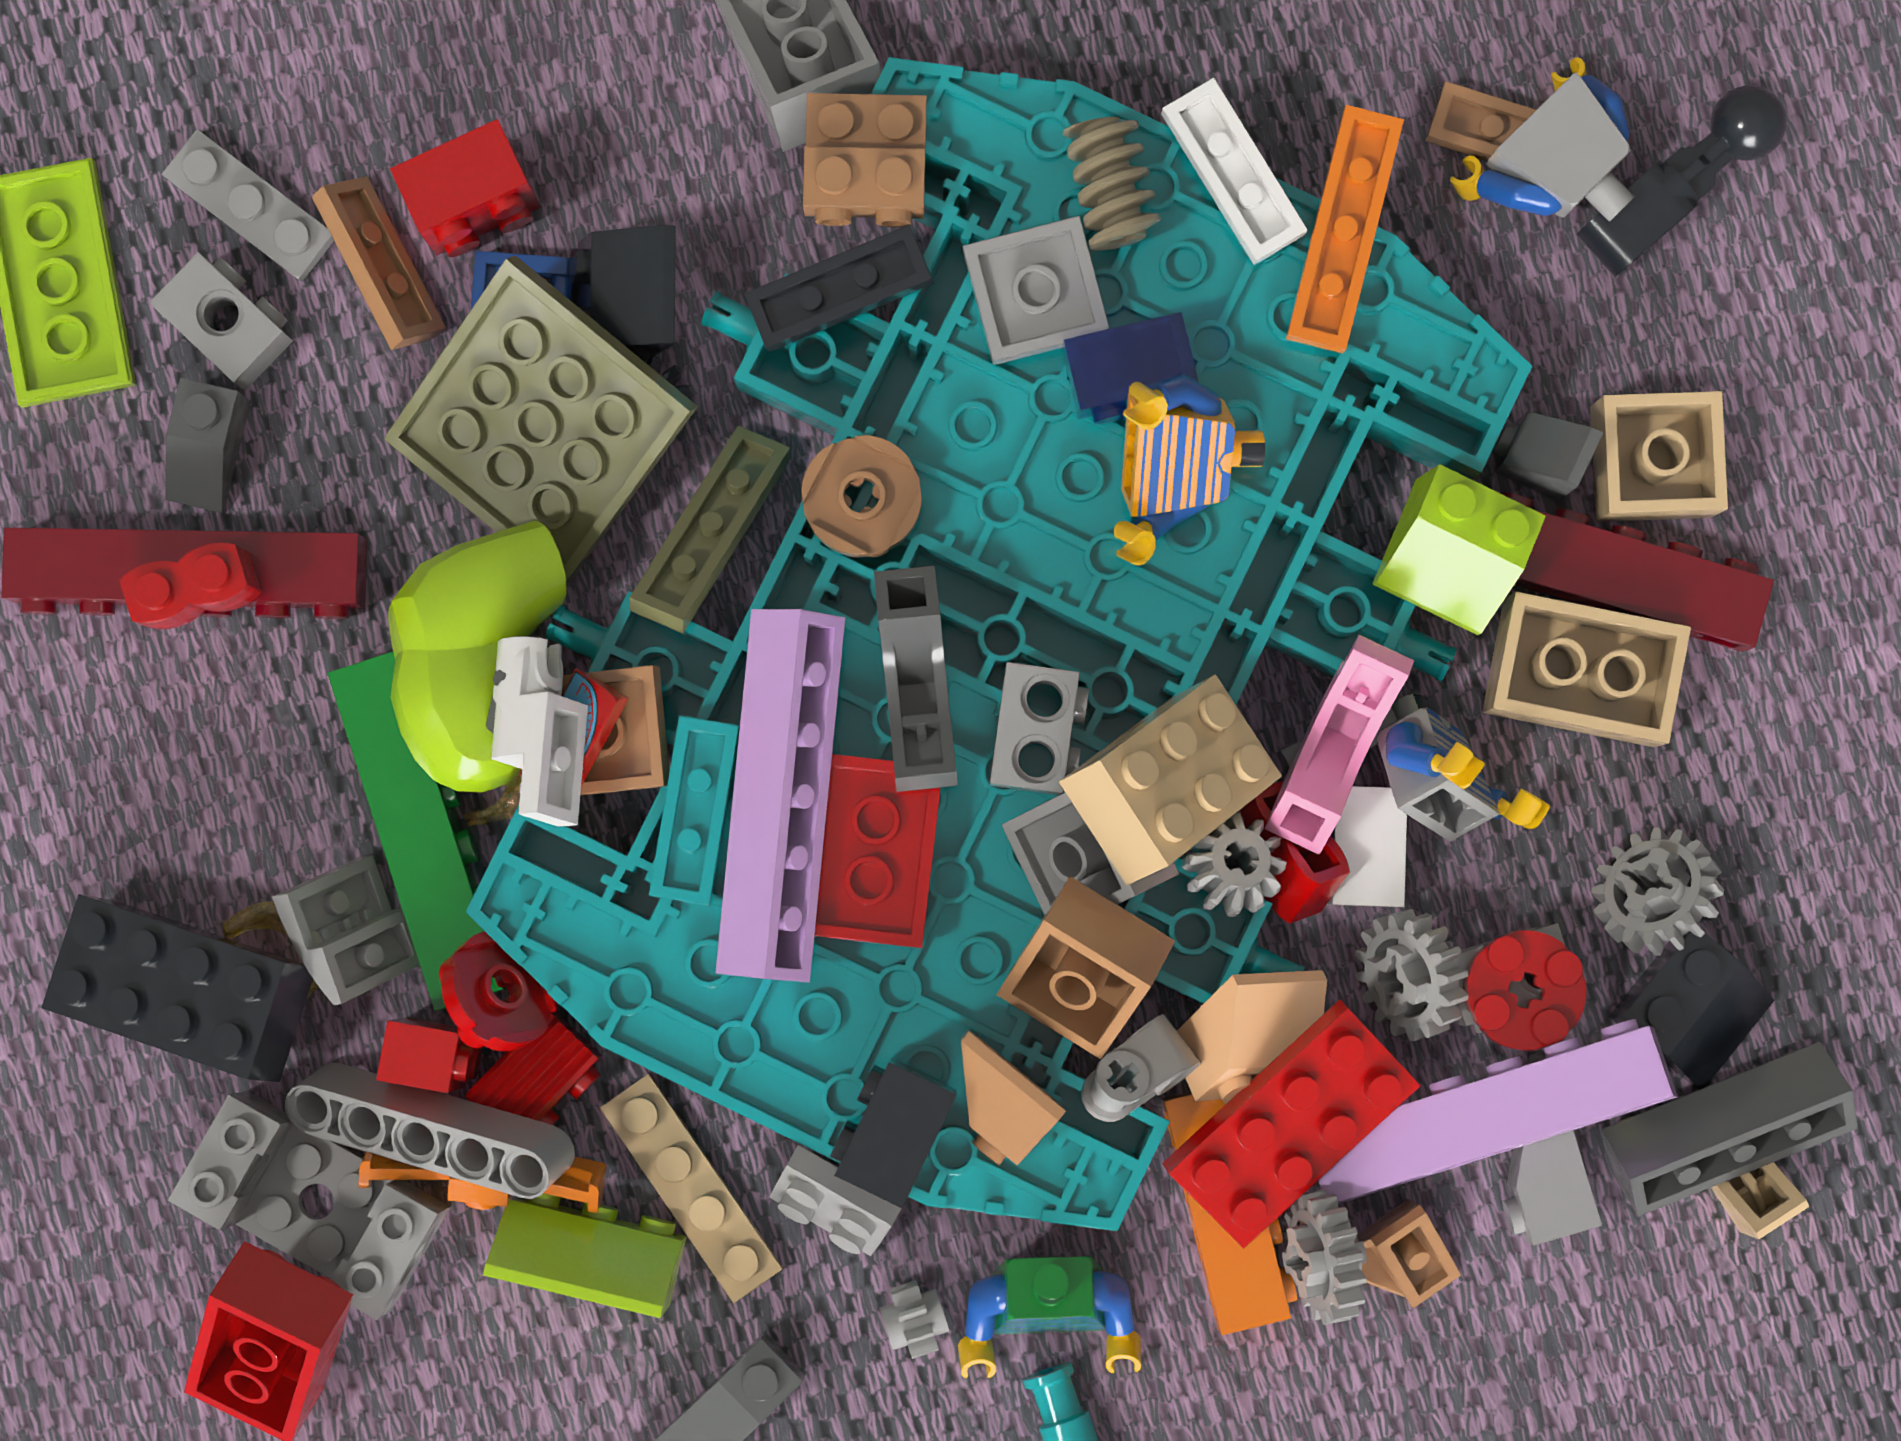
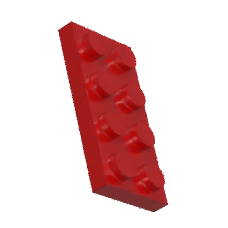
(1291, 1124)

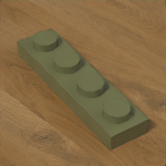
(709, 529)

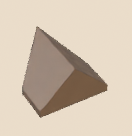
(1407, 1254)

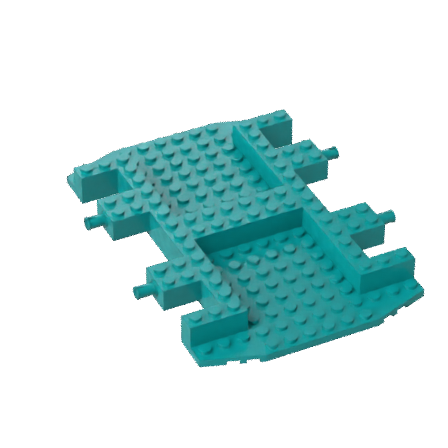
(1025, 575)

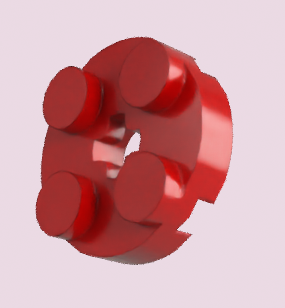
(1554, 972)
(475, 1008)

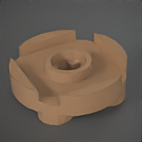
(852, 463)

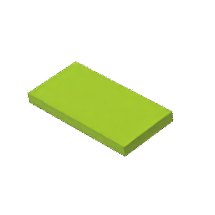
(60, 286)

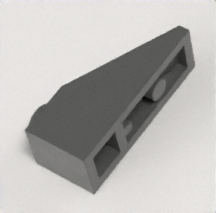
(739, 1396)

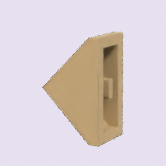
(1760, 1200)

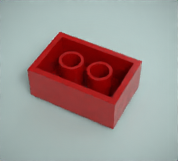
(267, 1341)

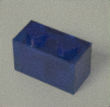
(1110, 360)

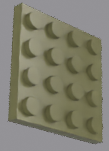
(539, 416)

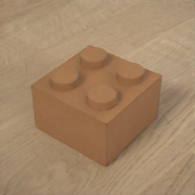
(1086, 967)

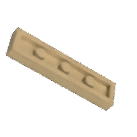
(691, 1188)

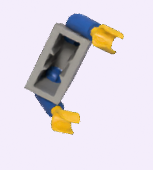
(1559, 153)
(1441, 779)

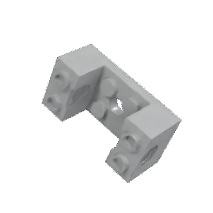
(255, 1176)

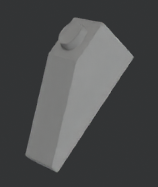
(1549, 1188)

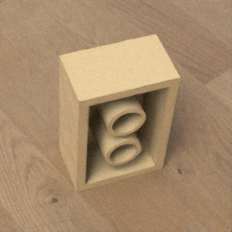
(1586, 669)
(1170, 780)

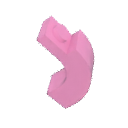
(1337, 744)

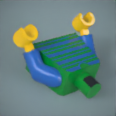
(1046, 1298)

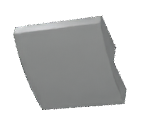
(347, 930)

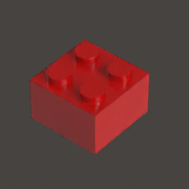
(466, 190)

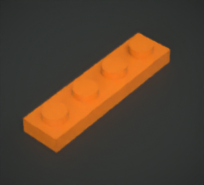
(1344, 229)

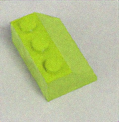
(587, 1254)

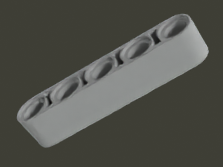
(430, 1130)

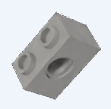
(191, 305)

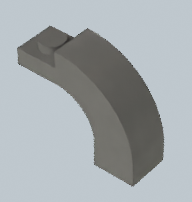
(915, 678)

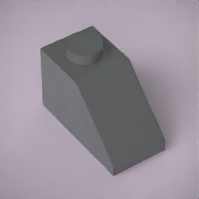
(203, 444)
(1545, 453)

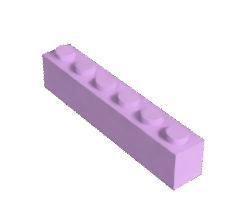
(780, 794)
(1507, 1110)

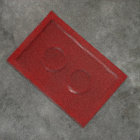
(875, 855)

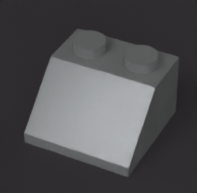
(1058, 844)

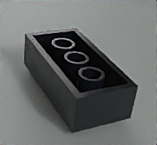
(178, 988)

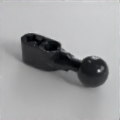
(1743, 127)

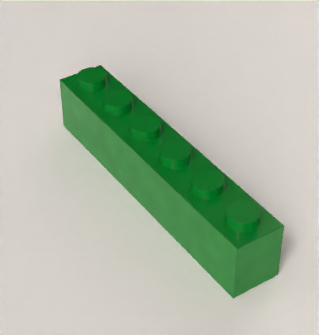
(413, 820)

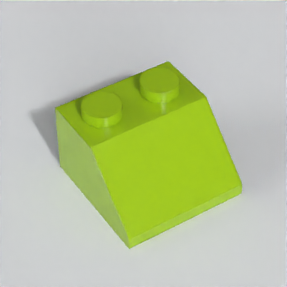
(1458, 548)

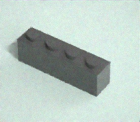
(1729, 1128)

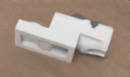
(538, 729)

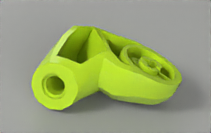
(447, 642)

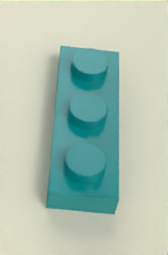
(694, 810)

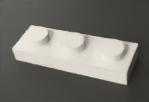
(1233, 171)

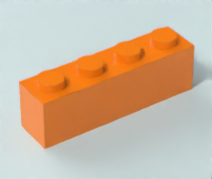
(1242, 1283)

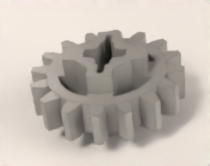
(1657, 891)
(1411, 974)
(1324, 1257)

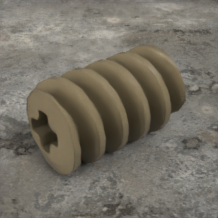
(1110, 182)

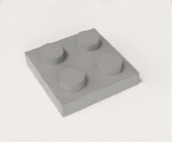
(1035, 289)
(850, 1214)

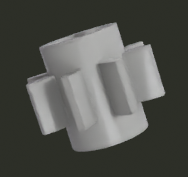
(914, 1319)

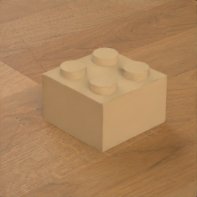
(1659, 456)

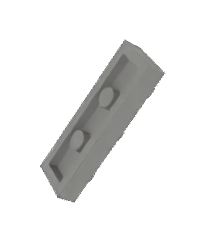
(248, 205)

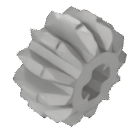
(1237, 886)

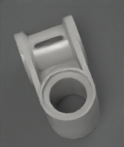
(1143, 1067)

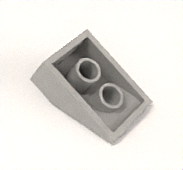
(798, 51)

